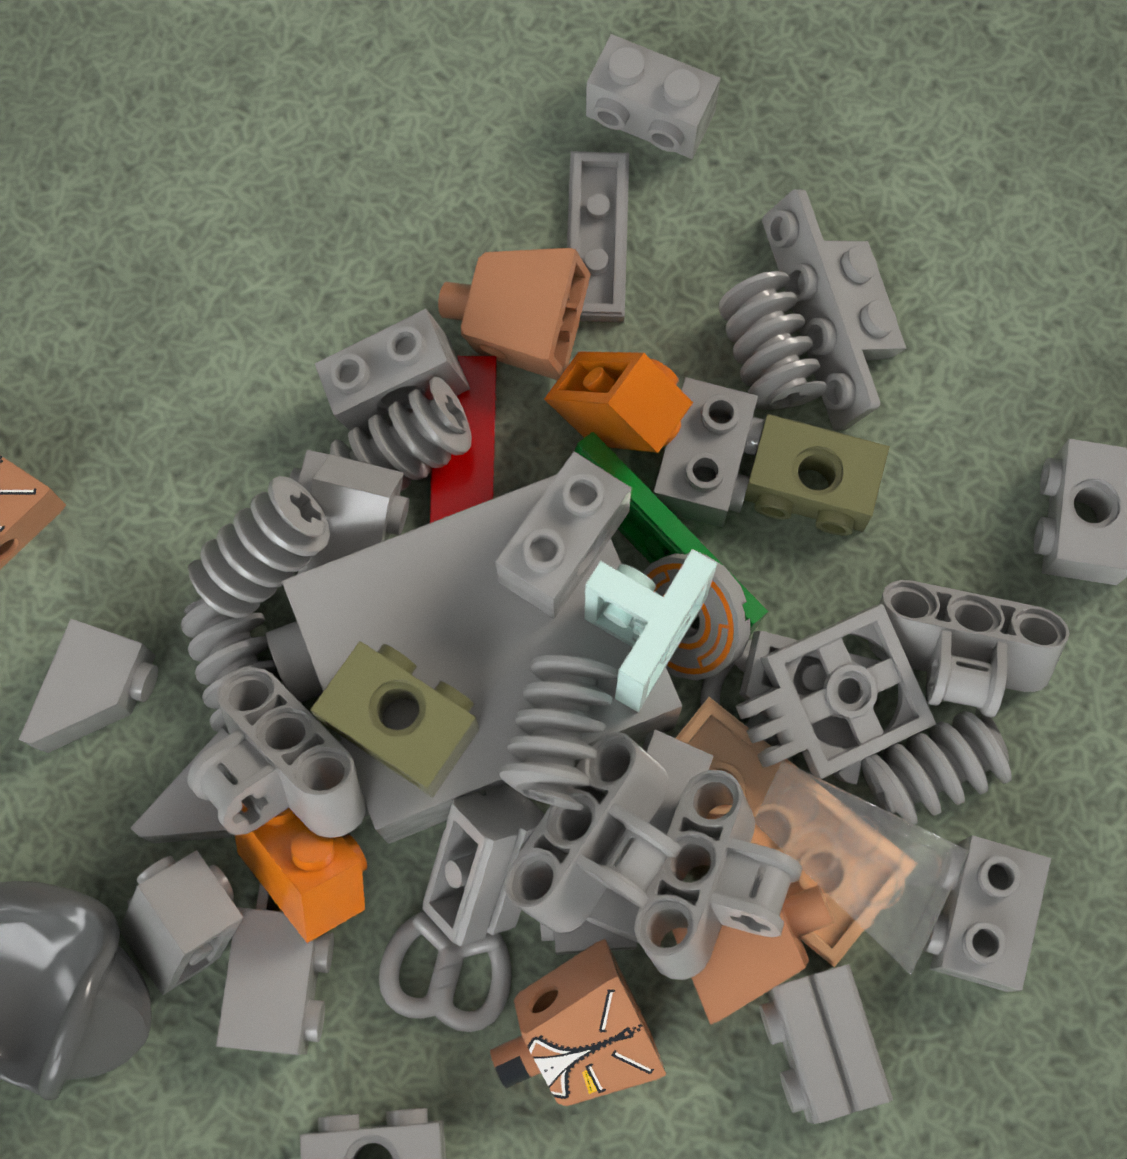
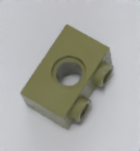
(847, 462)
(356, 705)

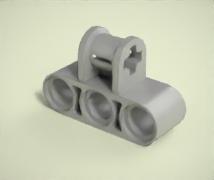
(973, 642)
(276, 762)
(602, 846)
(739, 891)

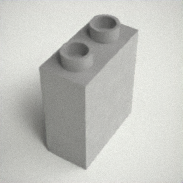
(444, 609)

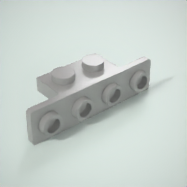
(841, 306)

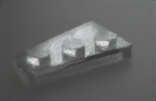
(864, 857)

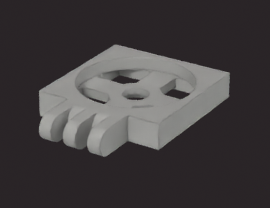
(792, 717)

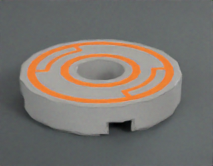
(722, 622)

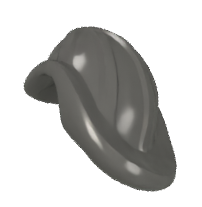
(66, 989)

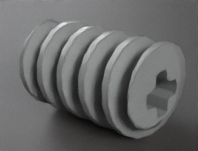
(766, 344)
(415, 438)
(260, 549)
(223, 648)
(557, 728)
(938, 765)

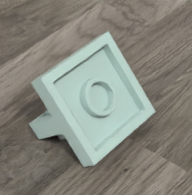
(653, 625)

